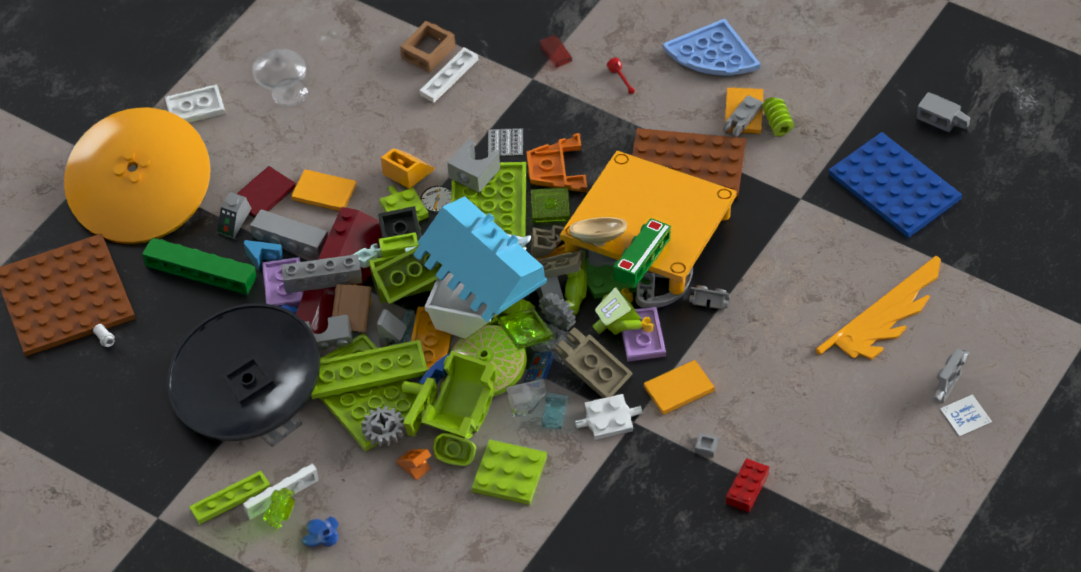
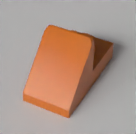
(415, 462)

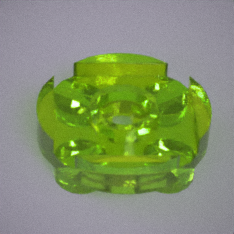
(280, 507)

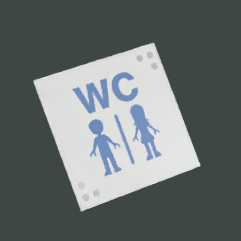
(966, 415)

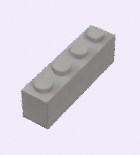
(288, 233)

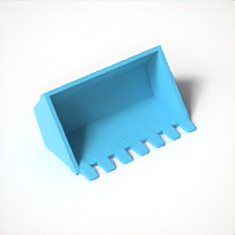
(479, 258)

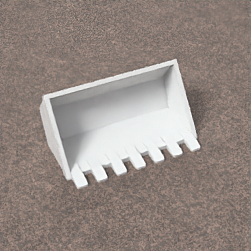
(453, 314)

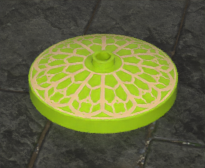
(495, 347)

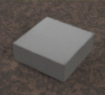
(706, 444)

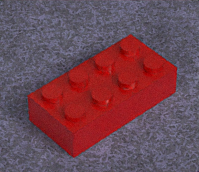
(747, 485)

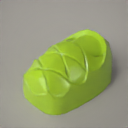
(454, 449)

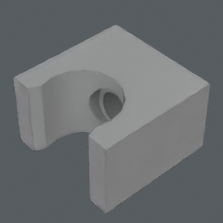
(472, 172)

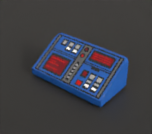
(539, 366)

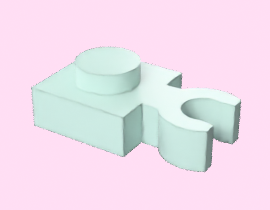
(368, 254)

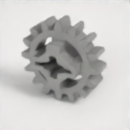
(557, 311)
(374, 430)

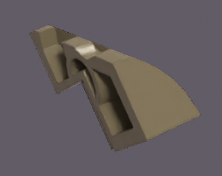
(545, 241)

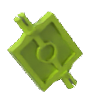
(403, 199)

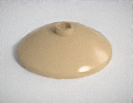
(598, 230)

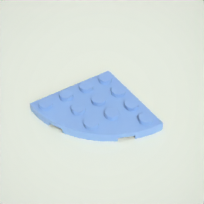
(713, 51)

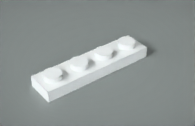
(448, 75)
(296, 483)

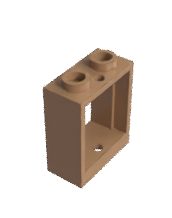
(421, 59)

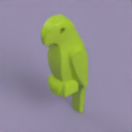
(576, 287)

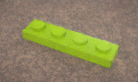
(229, 497)

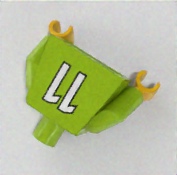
(618, 313)

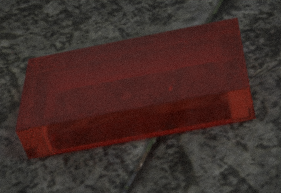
(555, 50)

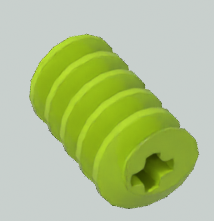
(778, 116)

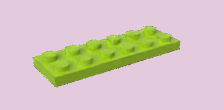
(370, 369)

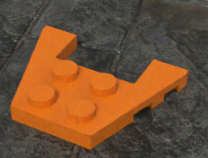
(548, 167)

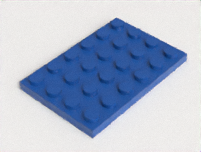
(895, 184)

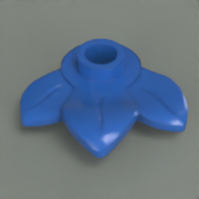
(321, 532)

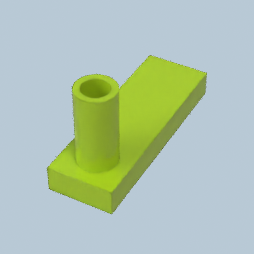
(425, 395)

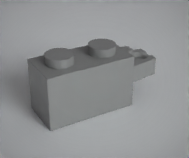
(941, 113)

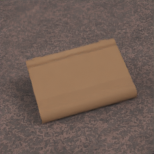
(354, 303)

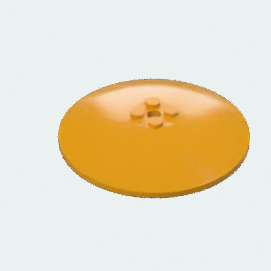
(155, 196)

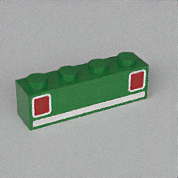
(642, 252)

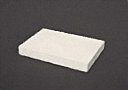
(196, 104)

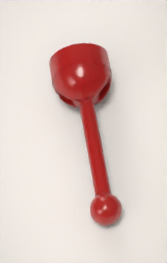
(615, 66)

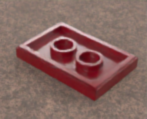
(266, 190)

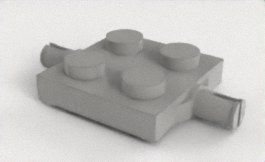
(950, 374)

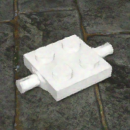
(608, 417)

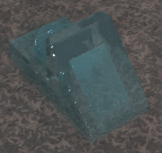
(555, 410)

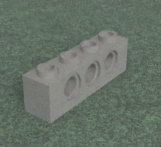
(321, 273)

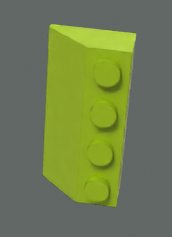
(404, 275)

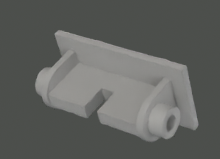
(702, 294)

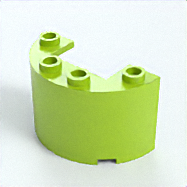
(463, 396)

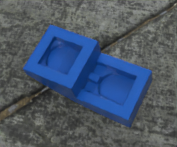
(436, 371)

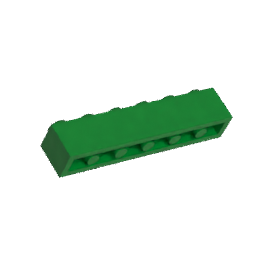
(199, 266)

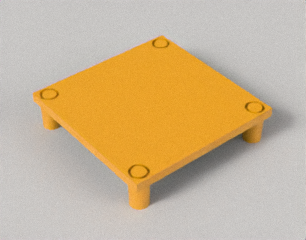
(644, 190)

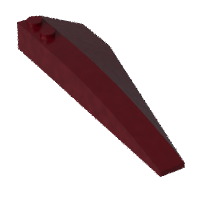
(348, 235)

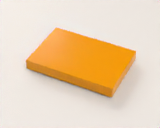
(734, 99)
(323, 190)
(679, 387)

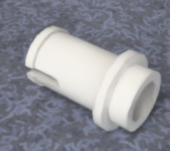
(106, 338)

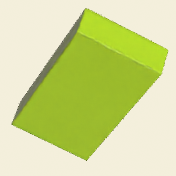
(397, 244)

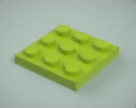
(509, 472)

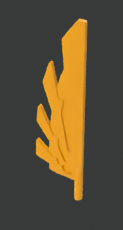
(877, 320)

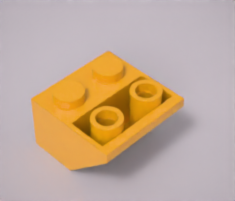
(404, 168)

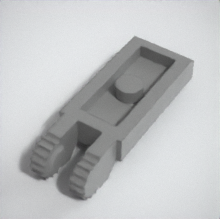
(743, 115)

